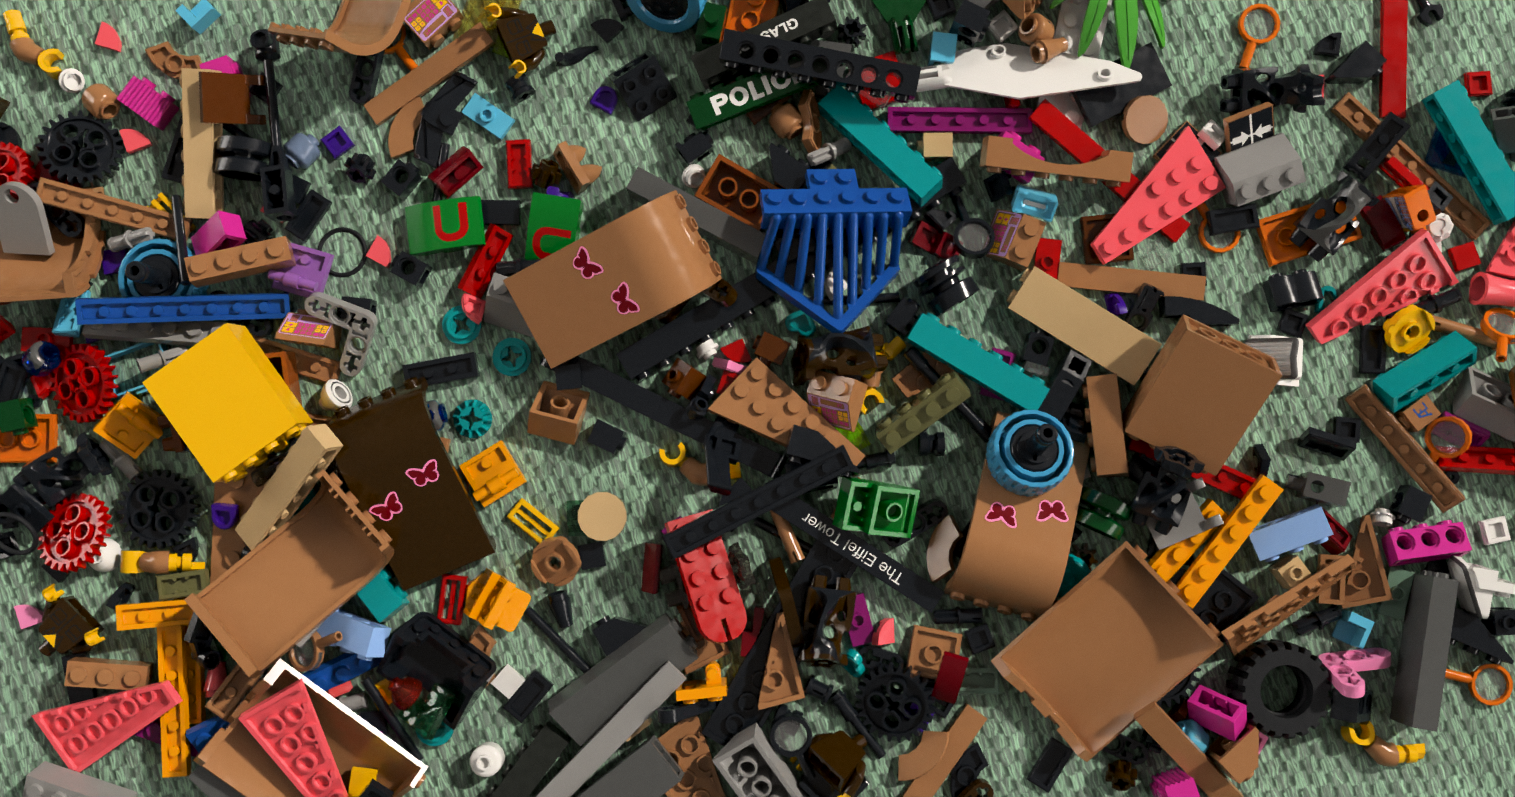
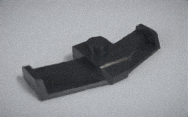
(440, 117)
(720, 451)

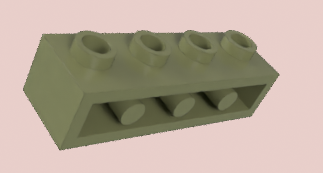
(922, 412)

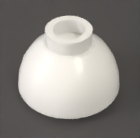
(335, 395)
(109, 557)

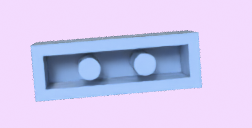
(1290, 533)
(359, 634)

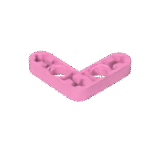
(1345, 664)

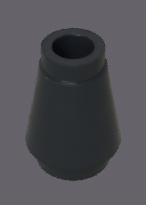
(561, 608)

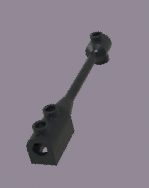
(277, 177)

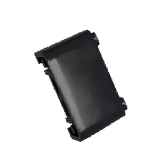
(438, 654)

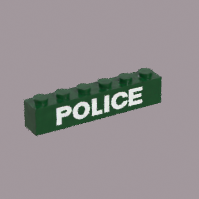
(745, 95)

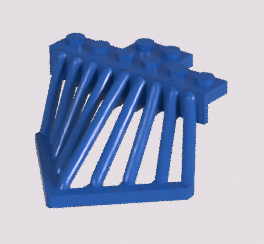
(833, 203)

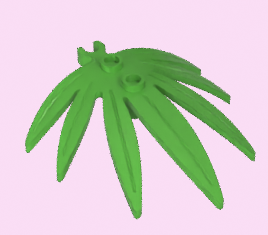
(1125, 21)

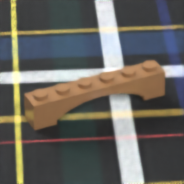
(1001, 154)

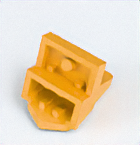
(495, 601)

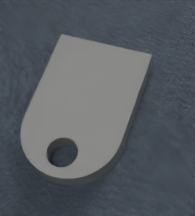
(23, 221)

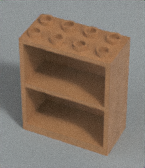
(1201, 393)

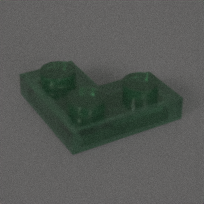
(428, 715)

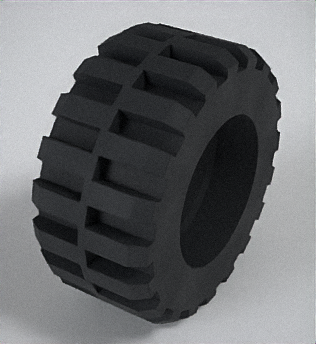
(1311, 688)

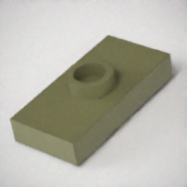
(182, 584)

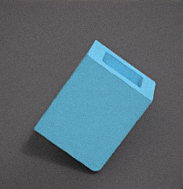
(200, 16)
(942, 48)
(1353, 629)

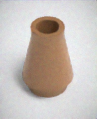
(1047, 49)

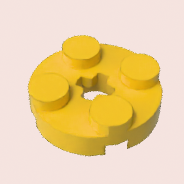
(1397, 326)

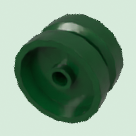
(1102, 510)

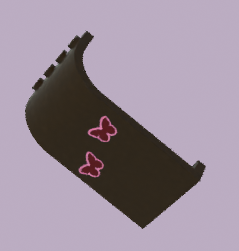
(409, 483)

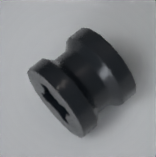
(520, 88)

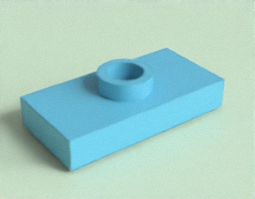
(488, 116)
(66, 317)

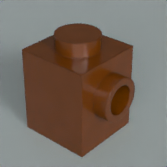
(770, 349)
(683, 379)

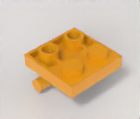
(130, 425)
(493, 474)
(712, 687)

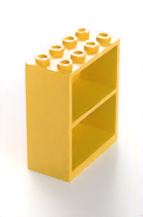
(228, 403)

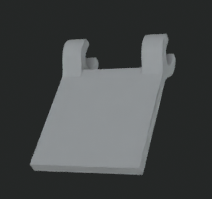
(1191, 522)

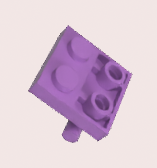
(308, 274)

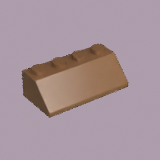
(1107, 426)

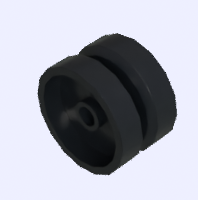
(241, 157)

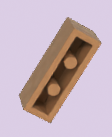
(108, 673)

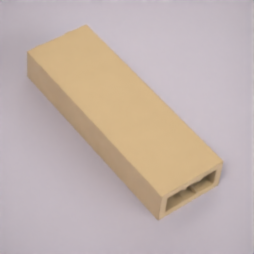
(1083, 325)

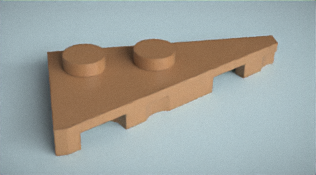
(1368, 580)
(781, 676)

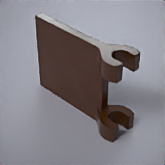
(227, 98)

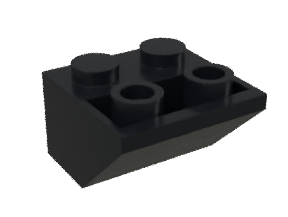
(785, 170)

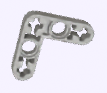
(355, 328)

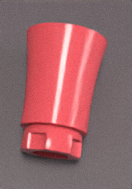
(1491, 290)

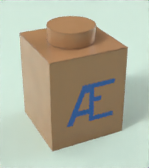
(1417, 414)

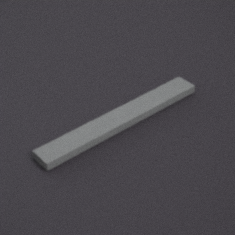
(614, 732)

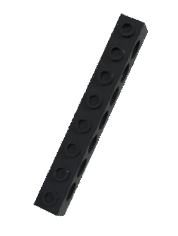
(907, 74)

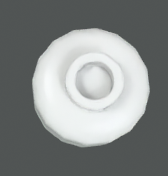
(487, 759)

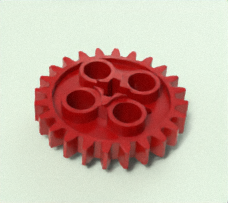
(15, 165)
(84, 383)
(75, 533)

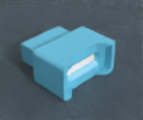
(1034, 202)

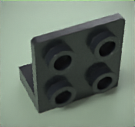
(643, 85)

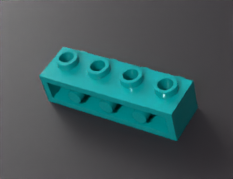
(1425, 371)

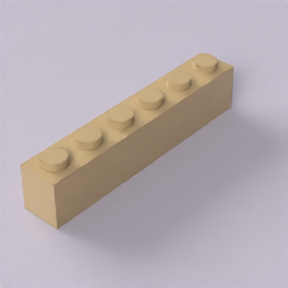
(201, 184)
(289, 484)

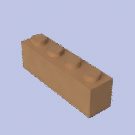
(239, 261)

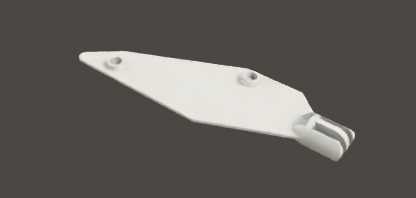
(1012, 73)

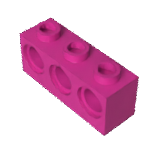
(1416, 551)

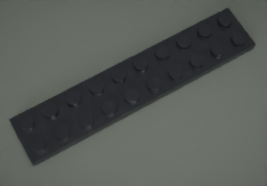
(740, 705)

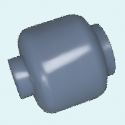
(302, 150)

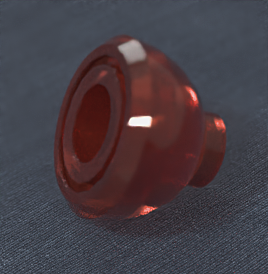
(405, 691)

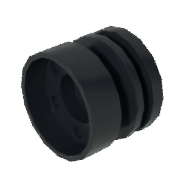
(946, 285)

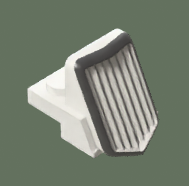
(1287, 353)
(1477, 586)

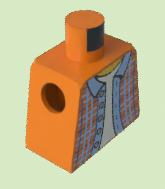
(1411, 207)

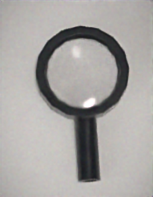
(972, 236)
(791, 738)

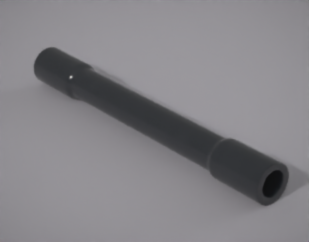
(922, 365)

